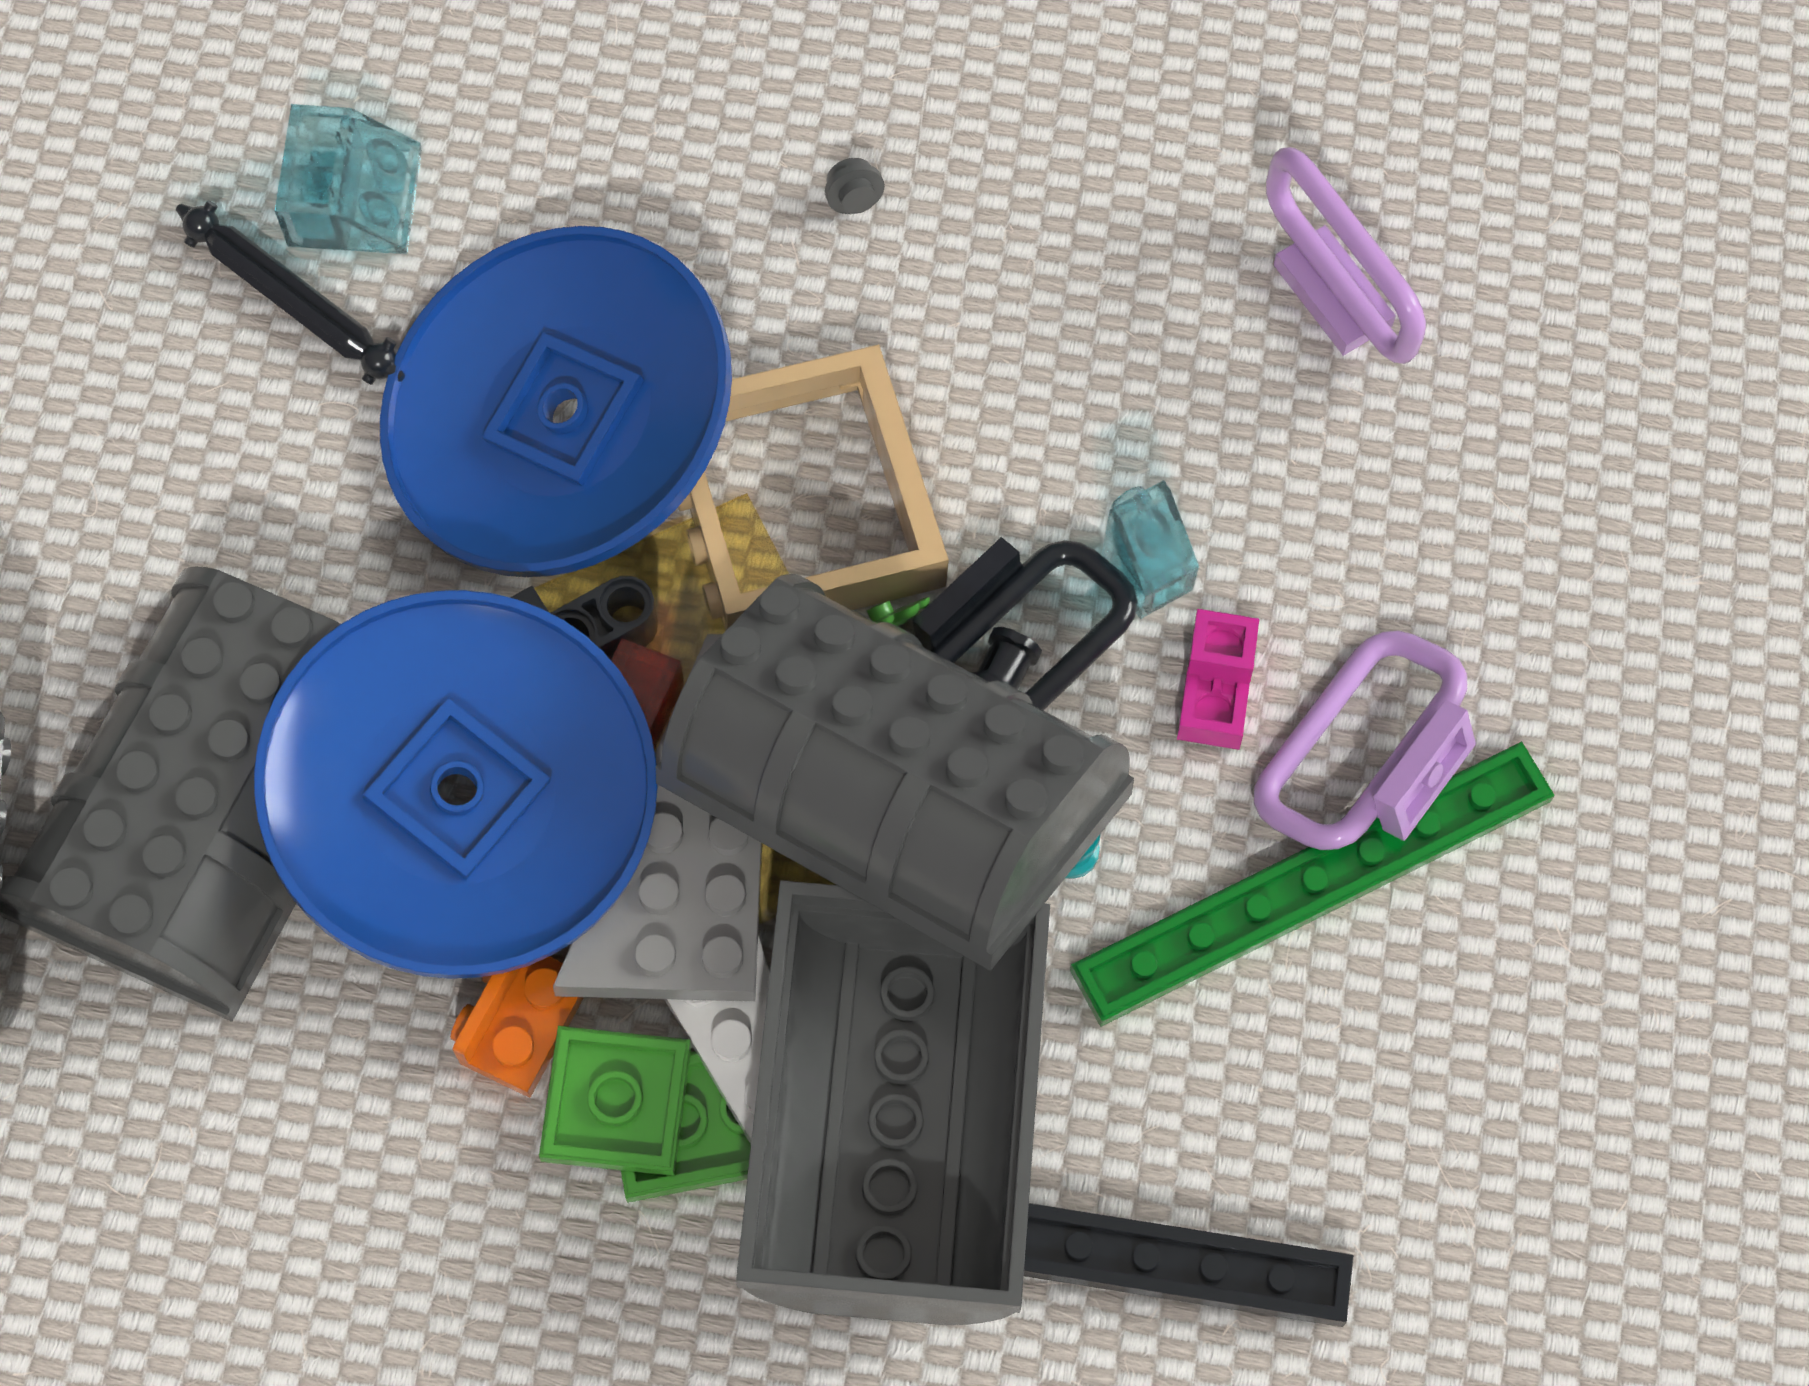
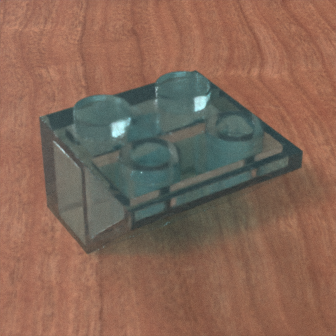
(346, 182)

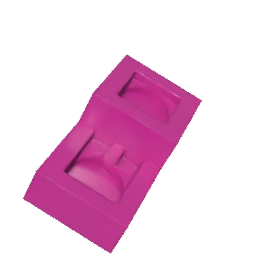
(1218, 679)

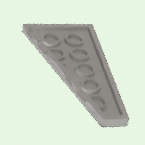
(684, 918)

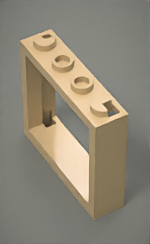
(854, 586)

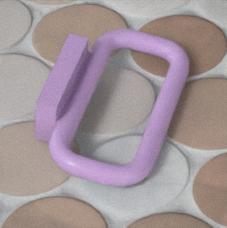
(1328, 277)
(1410, 775)

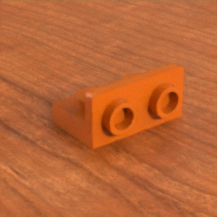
(514, 1026)

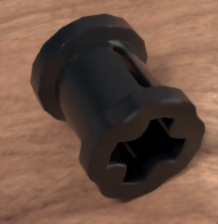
(1008, 657)

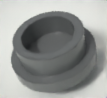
(853, 186)

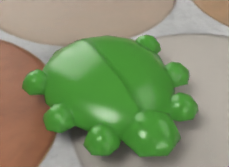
(885, 613)

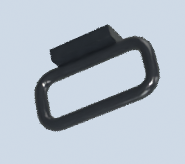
(999, 582)

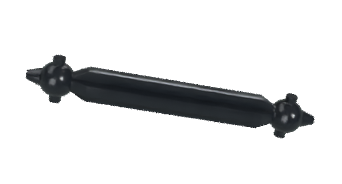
(288, 291)

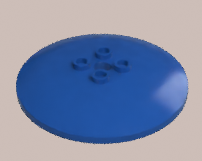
(510, 341)
(437, 693)

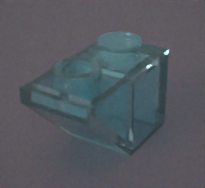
(1150, 546)

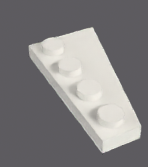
(729, 1042)

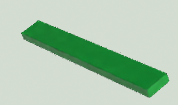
(1304, 889)

